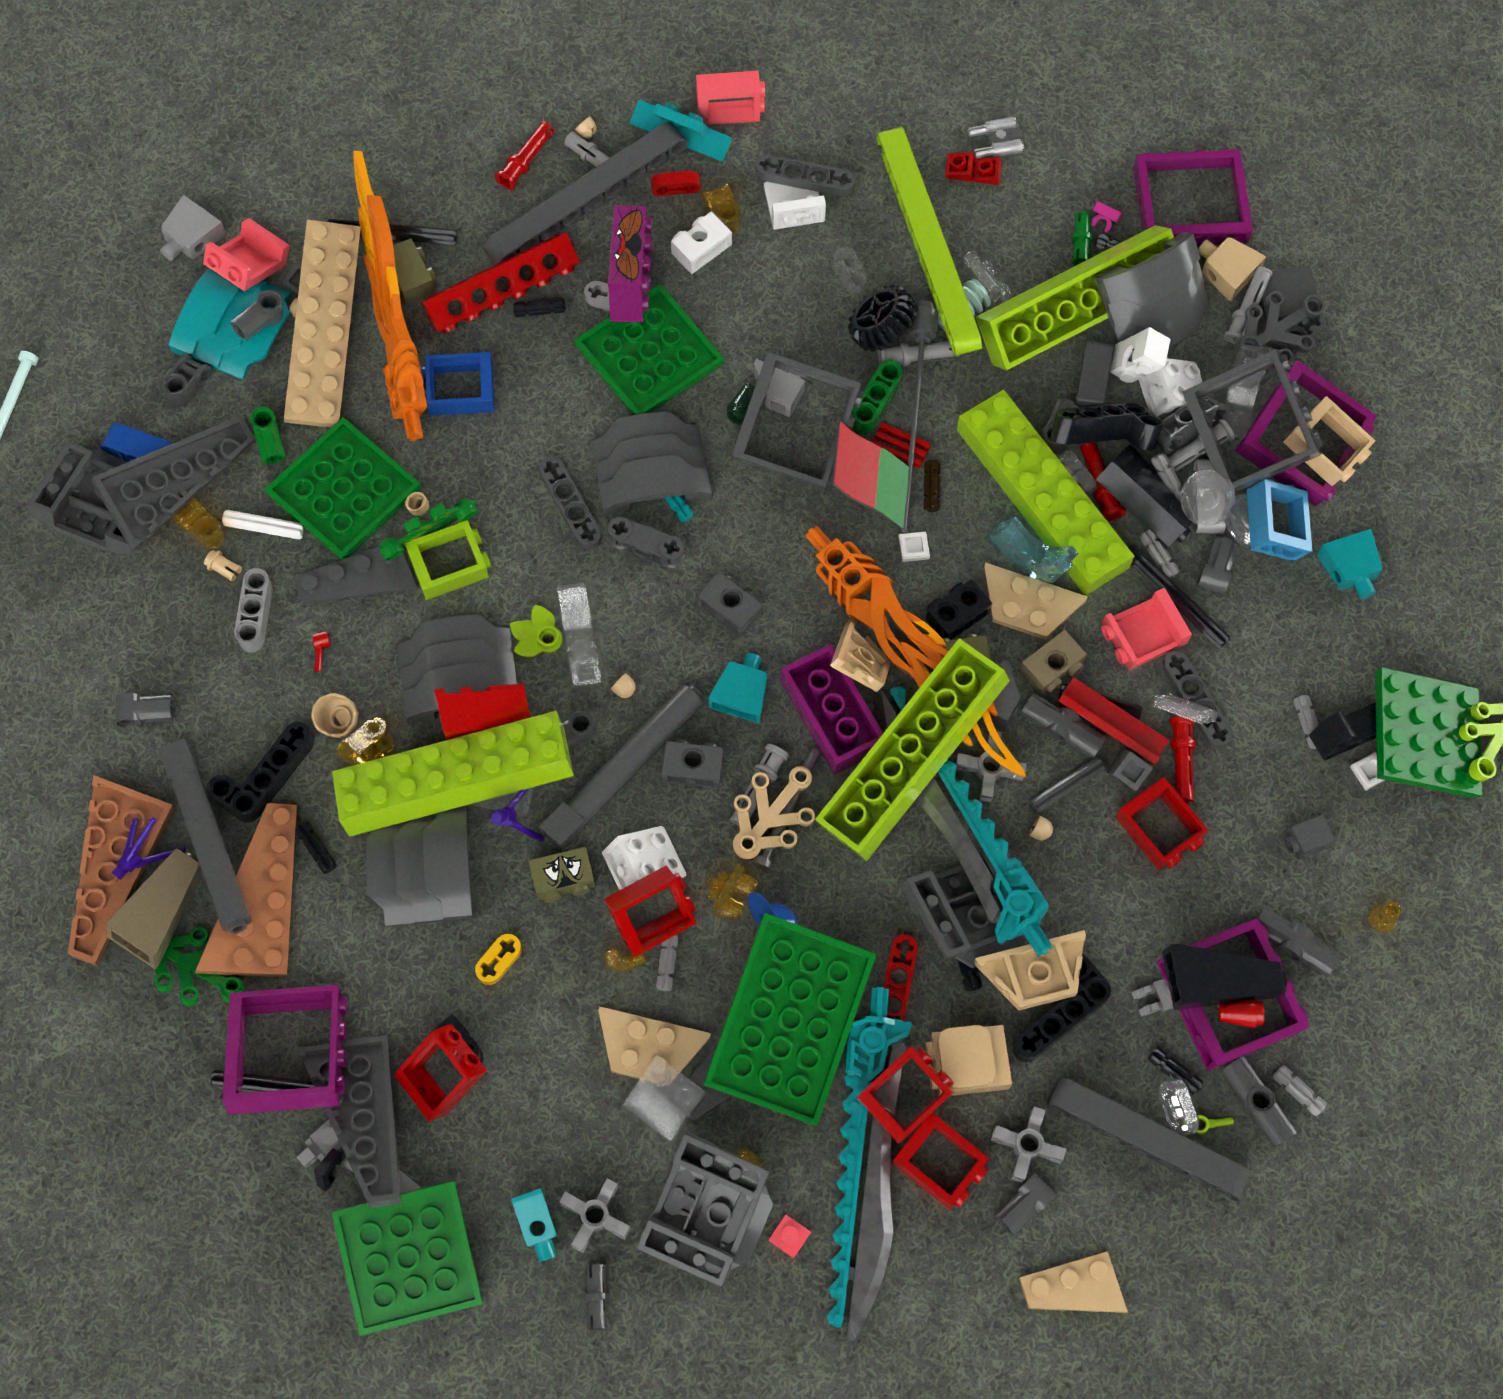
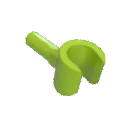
(1212, 1123)

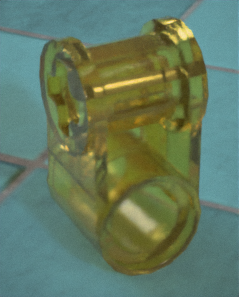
(723, 206)
(197, 522)
(366, 745)

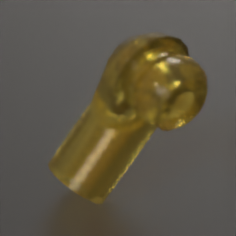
(622, 964)

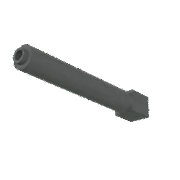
(571, 817)
(205, 836)

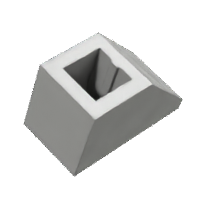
(784, 390)

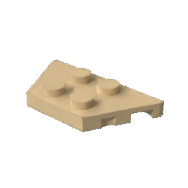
(1028, 602)
(860, 658)
(1034, 979)
(636, 1041)

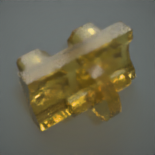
(725, 904)

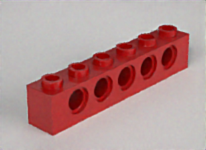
(437, 304)

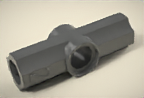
(1063, 725)
(1299, 942)
(1270, 1118)

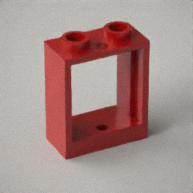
(1163, 790)
(661, 928)
(414, 1076)
(883, 1113)
(976, 1174)

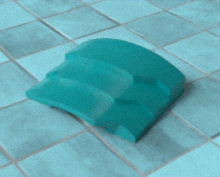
(206, 326)

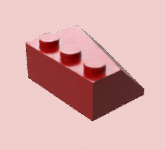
(477, 711)

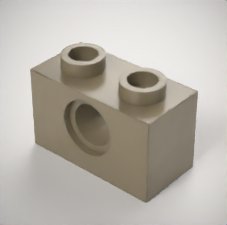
(1060, 649)

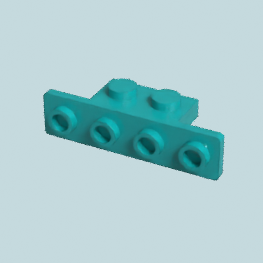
(698, 135)

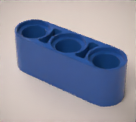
(130, 443)

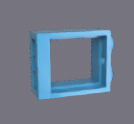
(1260, 516)

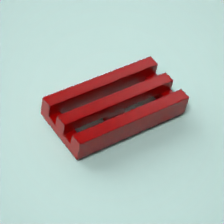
(884, 428)

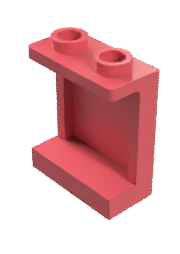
(248, 256)
(1146, 630)

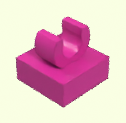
(1106, 213)

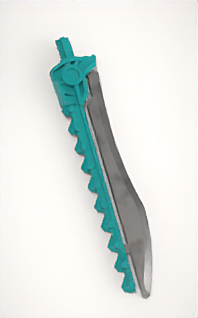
(1017, 892)
(864, 1063)

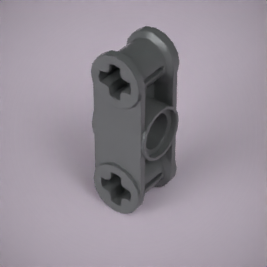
(1180, 426)
(646, 543)

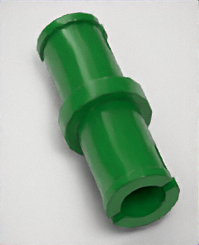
(1081, 237)

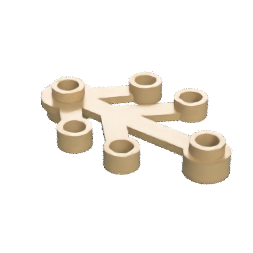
(769, 816)

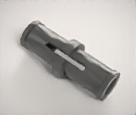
(596, 1297)

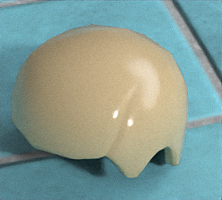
(333, 706)

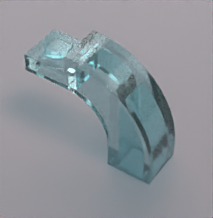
(1028, 553)

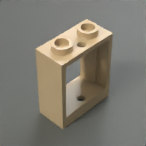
(1346, 429)

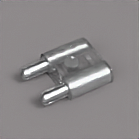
(1002, 135)

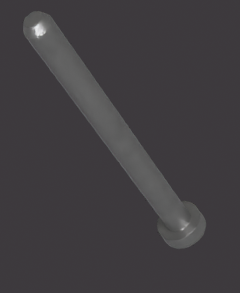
(763, 861)

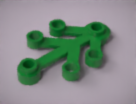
(415, 528)
(187, 964)

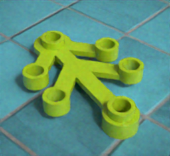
(1484, 767)

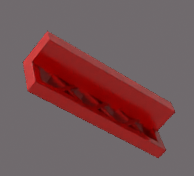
(1113, 720)

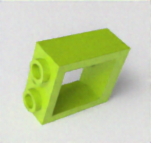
(454, 580)

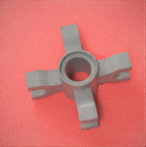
(968, 763)
(1006, 1137)
(602, 1202)

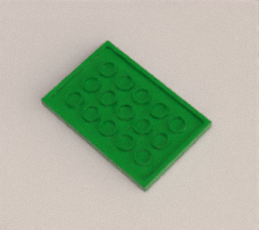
(789, 1019)

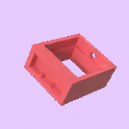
(726, 87)

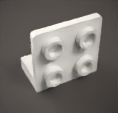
(793, 205)
(1165, 386)
(640, 854)

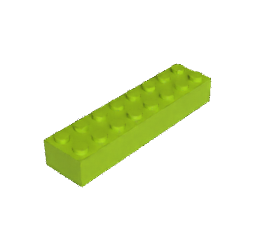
(1061, 304)
(1044, 490)
(912, 749)
(452, 773)

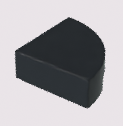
(325, 1169)

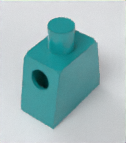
(1352, 562)
(741, 689)
(531, 1208)

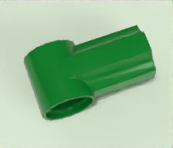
(267, 436)

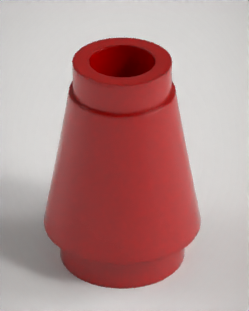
(1242, 1013)

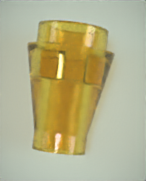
(1385, 916)

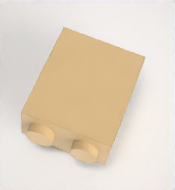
(972, 1058)

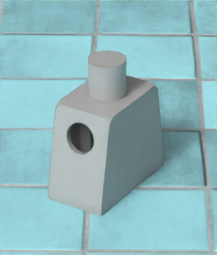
(189, 230)

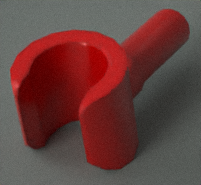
(320, 641)

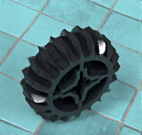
(882, 318)

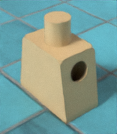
(1230, 265)

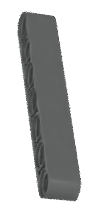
(1149, 1137)

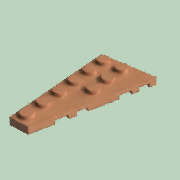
(104, 841)
(267, 891)

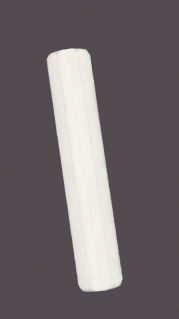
(263, 524)

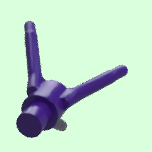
(508, 816)
(130, 858)

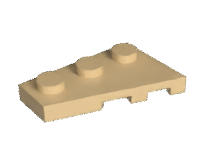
(1075, 1286)

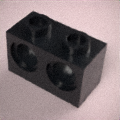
(962, 615)

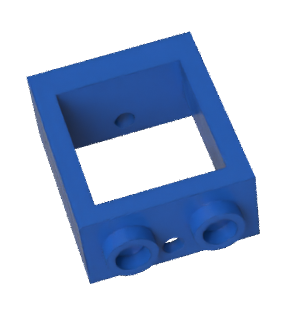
(459, 363)

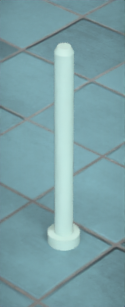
(27, 360)

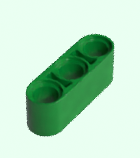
(880, 387)

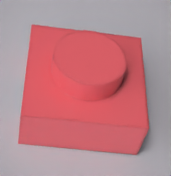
(789, 1236)

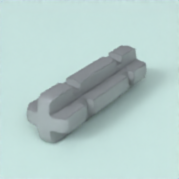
(1167, 474)
(1159, 554)
(1306, 716)
(667, 964)
(1299, 1090)

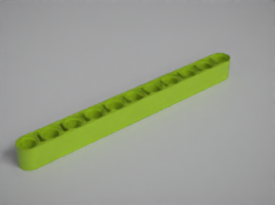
(929, 242)

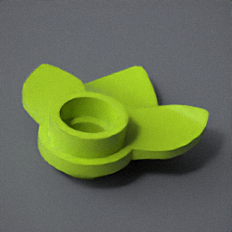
(532, 632)

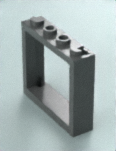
(776, 361)
(1193, 399)

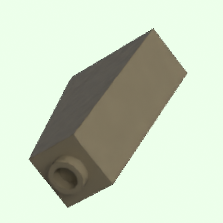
(154, 911)

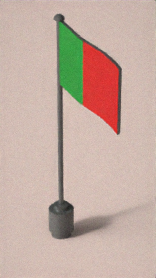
(871, 472)

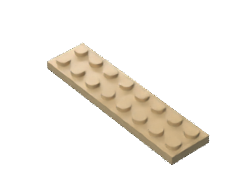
(322, 324)

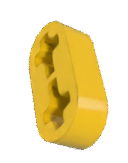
(493, 954)

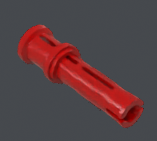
(518, 163)
(1109, 504)
(1183, 751)

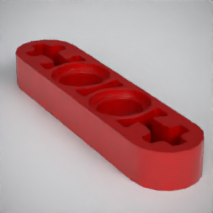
(900, 991)

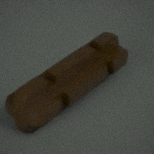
(932, 486)

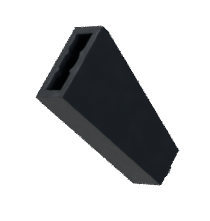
(1145, 496)
(1213, 977)

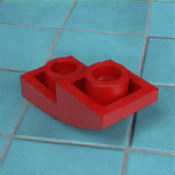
(966, 167)

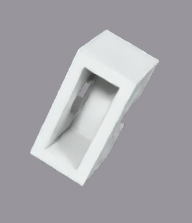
(696, 254)
(1148, 355)

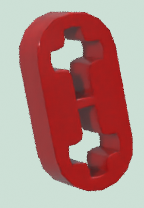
(675, 183)

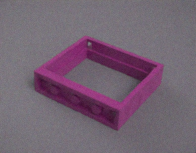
(1199, 159)
(1263, 457)
(279, 1001)
(1197, 1021)

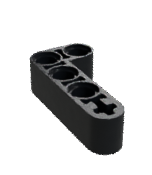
(1107, 423)
(1344, 732)
(264, 770)
(1060, 1018)

